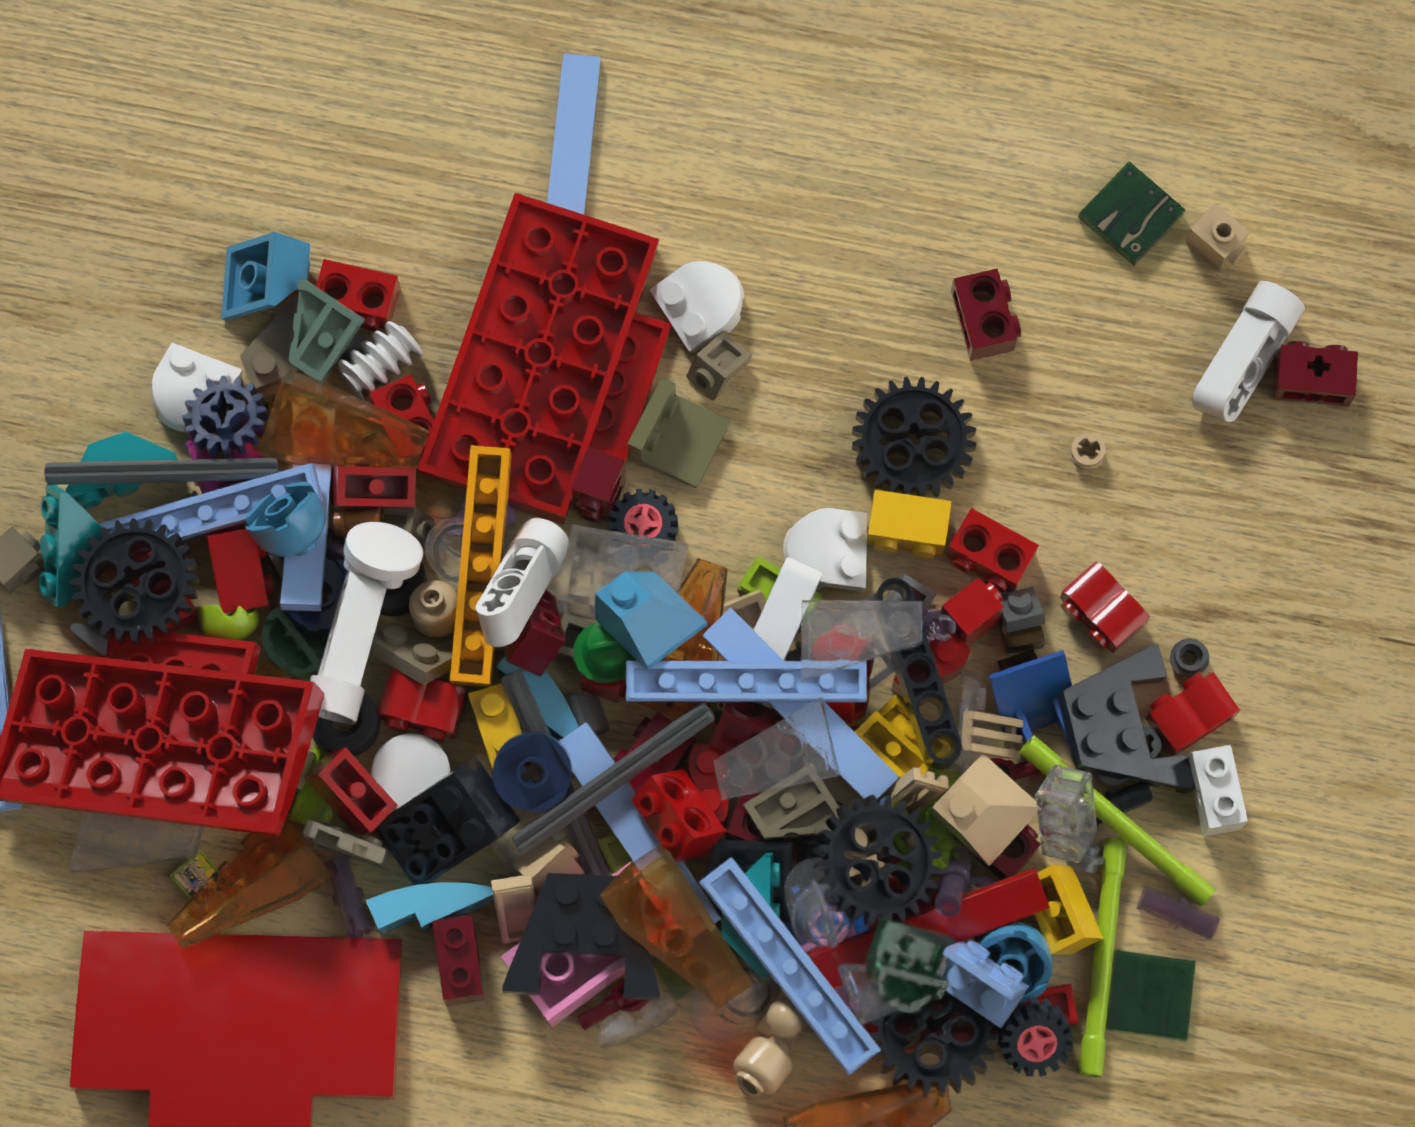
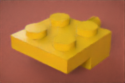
(894, 740)

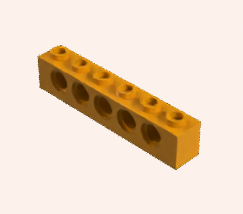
(480, 559)

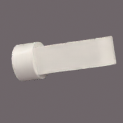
(1247, 351)
(521, 580)
(782, 611)
(349, 648)

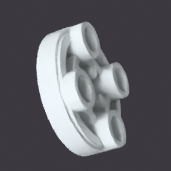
(382, 553)
(409, 766)

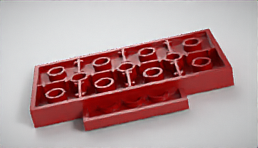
(550, 355)
(159, 733)
(236, 1024)

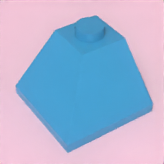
(262, 273)
(646, 616)

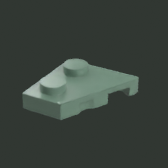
(320, 331)

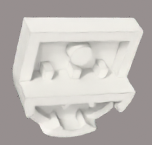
(700, 302)
(178, 376)
(833, 544)

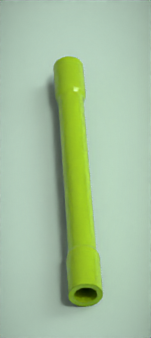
(1181, 875)
(1094, 1041)

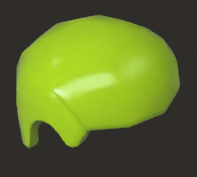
(235, 626)

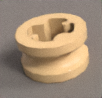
(1084, 461)

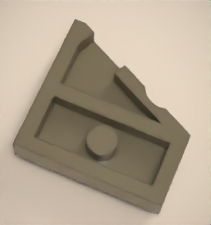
(268, 354)
(413, 652)
(792, 811)
(336, 841)

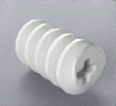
(378, 358)

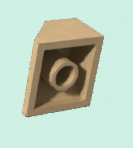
(985, 809)

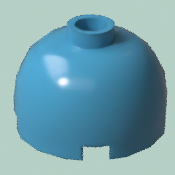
(289, 522)
(1025, 951)

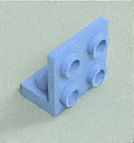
(982, 983)

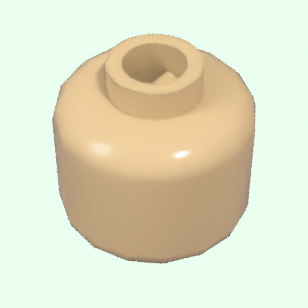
(434, 608)
(762, 1066)

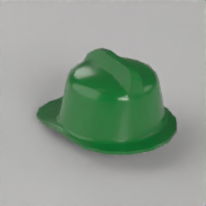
(600, 655)

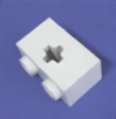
(1217, 791)

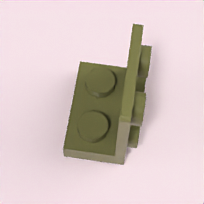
(677, 435)

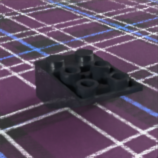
(447, 823)

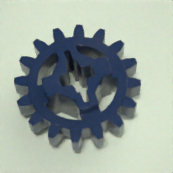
(240, 421)

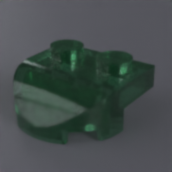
(291, 648)
(907, 964)

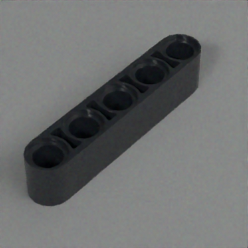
(928, 691)

